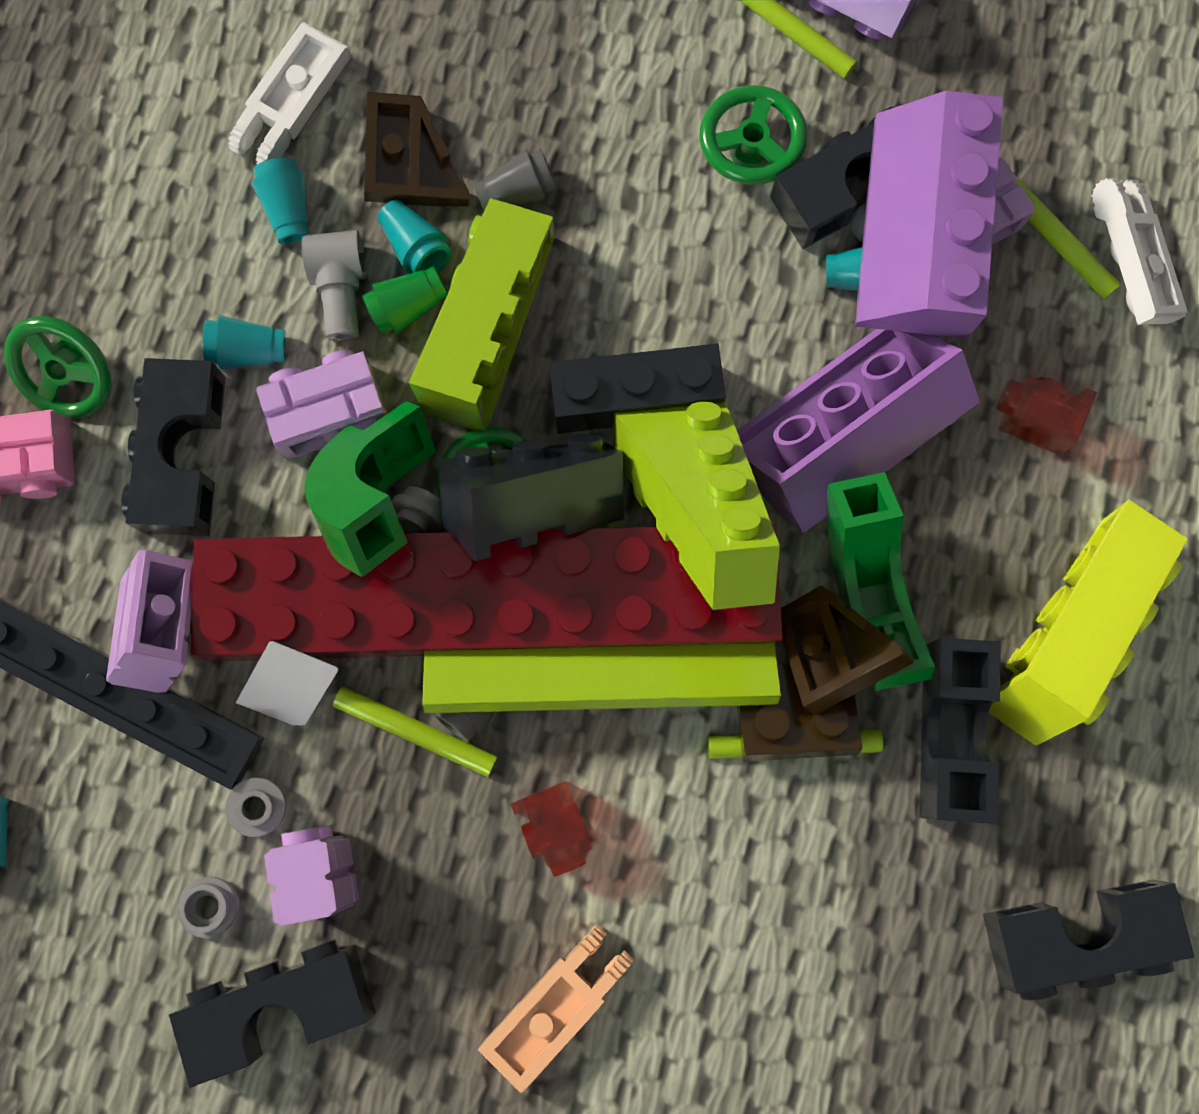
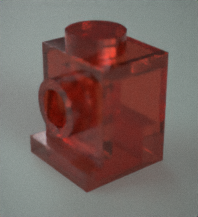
(1044, 413)
(554, 828)

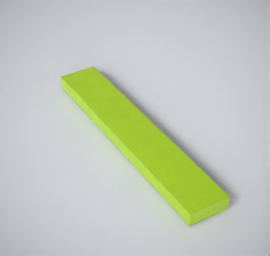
(600, 678)

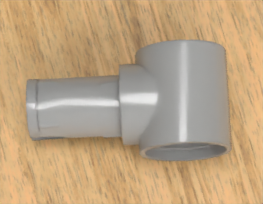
(335, 269)

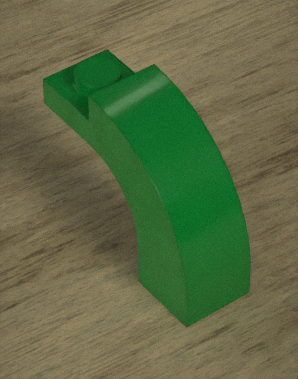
(349, 483)
(867, 567)

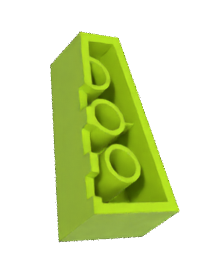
(483, 315)
(703, 497)

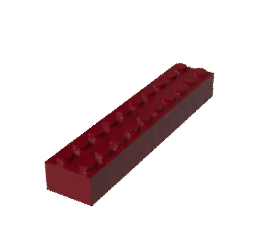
(433, 597)

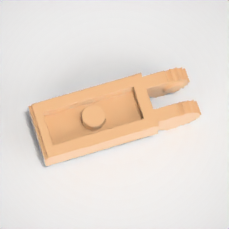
(551, 1013)

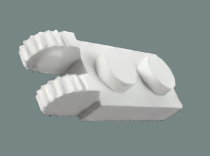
(289, 92)
(1140, 251)

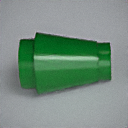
(404, 299)

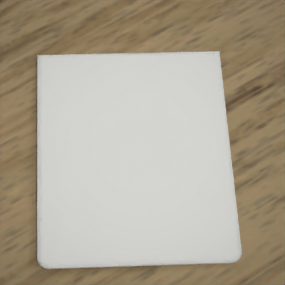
(286, 684)

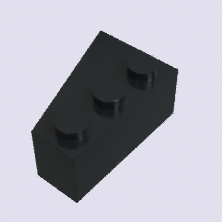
(529, 491)

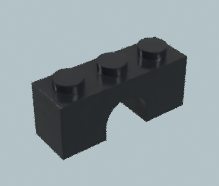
(814, 190)
(597, 387)
(171, 401)
(955, 768)
(1138, 931)
(220, 1026)

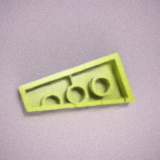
(1089, 628)

